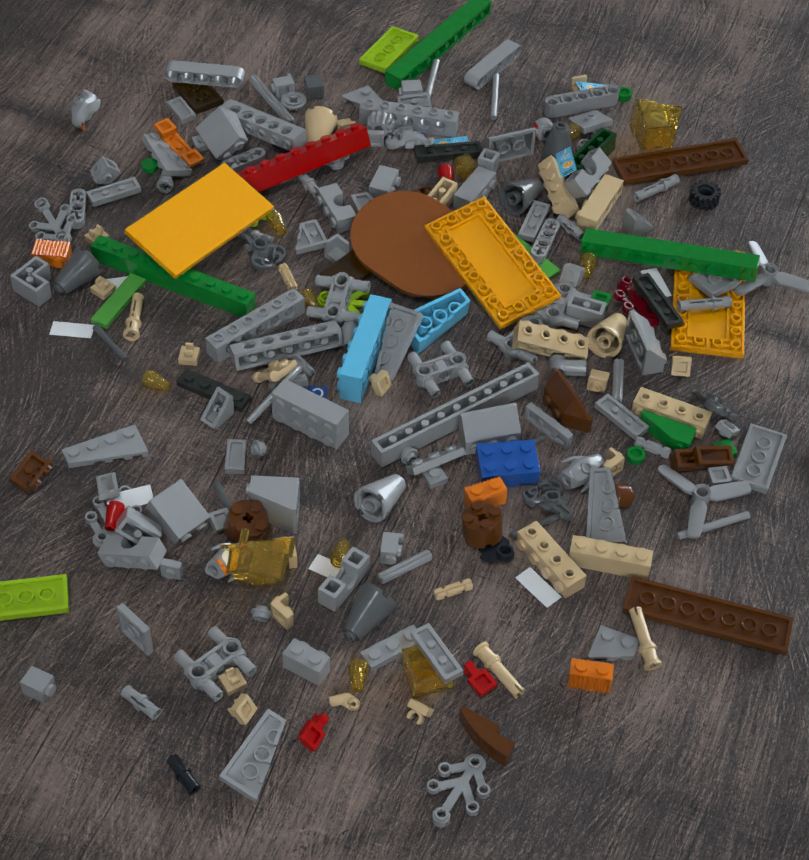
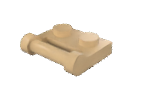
(275, 371)

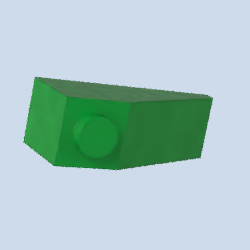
(668, 431)

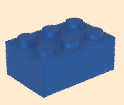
(511, 460)

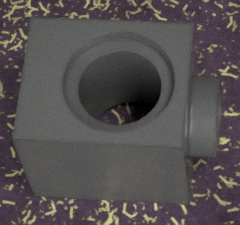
(314, 87)

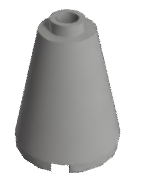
(379, 497)

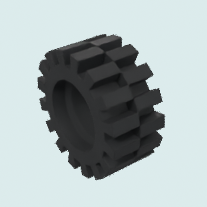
(698, 200)

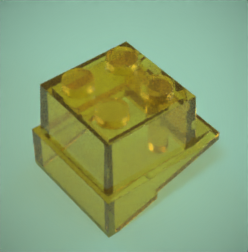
(654, 124)
(260, 559)

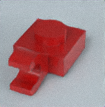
(479, 681)
(312, 732)

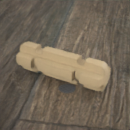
(287, 276)
(453, 589)

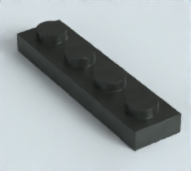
(447, 151)
(657, 301)
(205, 387)

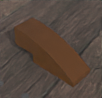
(701, 458)
(486, 736)

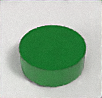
(625, 94)
(149, 165)
(635, 455)

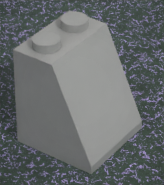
(222, 133)
(279, 499)
(177, 512)

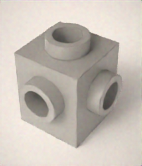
(104, 171)

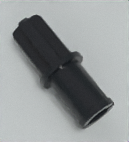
(183, 774)

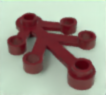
(625, 286)

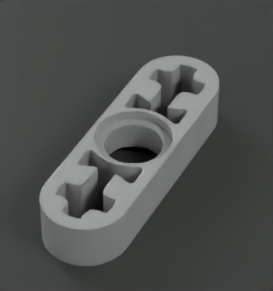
(252, 156)
(78, 203)

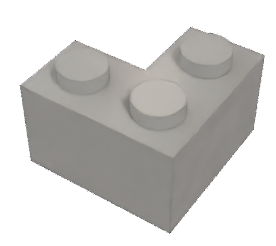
(33, 281)

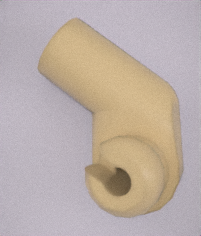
(346, 700)

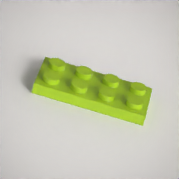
(389, 49)
(34, 597)

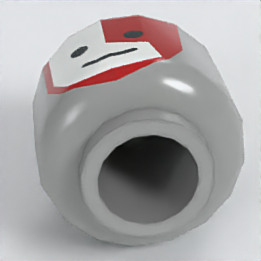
(543, 128)

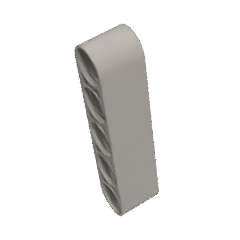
(492, 64)
(204, 74)
(581, 101)

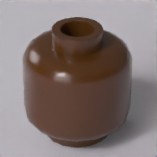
(625, 495)

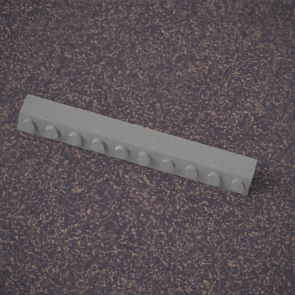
(446, 417)

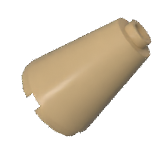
(319, 122)
(608, 336)

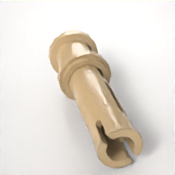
(133, 322)
(647, 647)
(493, 663)

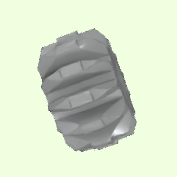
(381, 121)

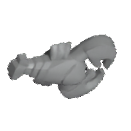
(407, 138)

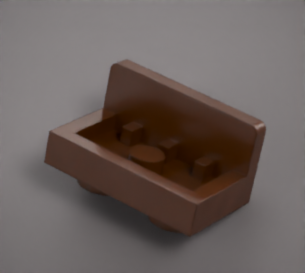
(29, 472)

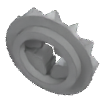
(293, 97)

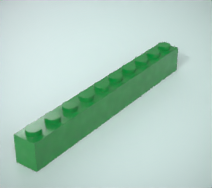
(437, 42)
(671, 254)
(190, 284)

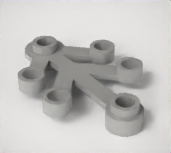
(43, 206)
(99, 533)
(459, 786)

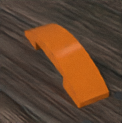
(168, 133)

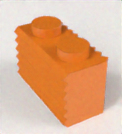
(52, 252)
(488, 492)
(590, 675)

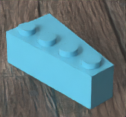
(439, 318)

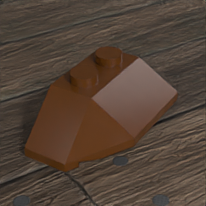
(565, 403)

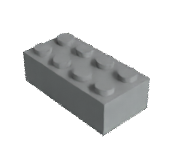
(310, 414)

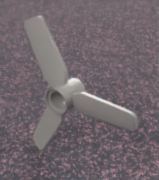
(769, 275)
(701, 495)

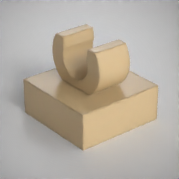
(93, 234)
(103, 288)
(189, 354)
(681, 366)
(380, 382)
(232, 681)
(419, 708)
(243, 709)

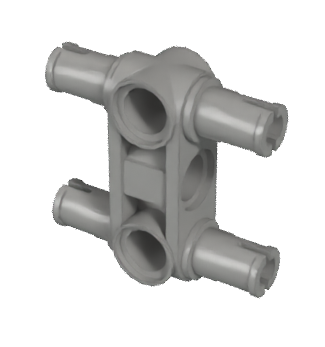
(338, 298)
(554, 313)
(505, 343)
(440, 369)
(215, 663)

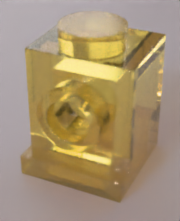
(464, 166)

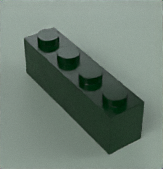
(603, 138)

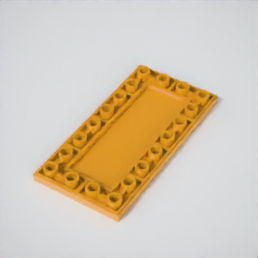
(199, 220)
(492, 262)
(707, 330)

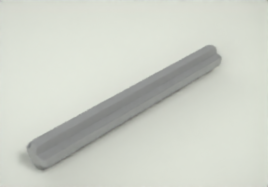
(271, 99)

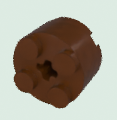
(246, 515)
(482, 525)

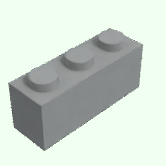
(475, 187)

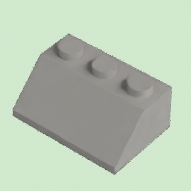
(512, 144)
(644, 344)
(489, 426)

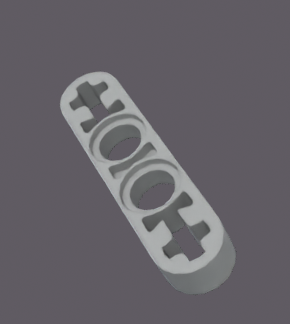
(545, 240)

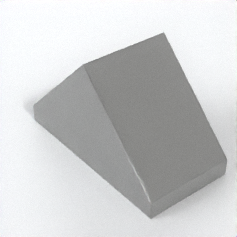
(635, 223)
(218, 409)

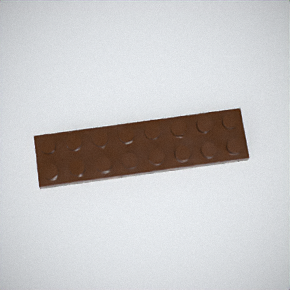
(680, 161)
(709, 615)

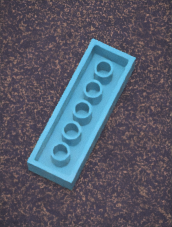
(363, 349)

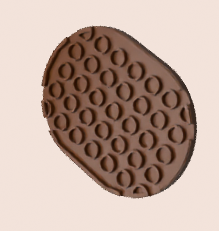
(396, 248)

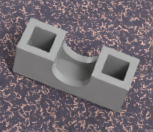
(582, 182)
(331, 201)
(144, 555)
(337, 589)

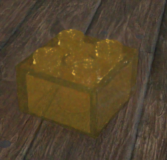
(420, 674)

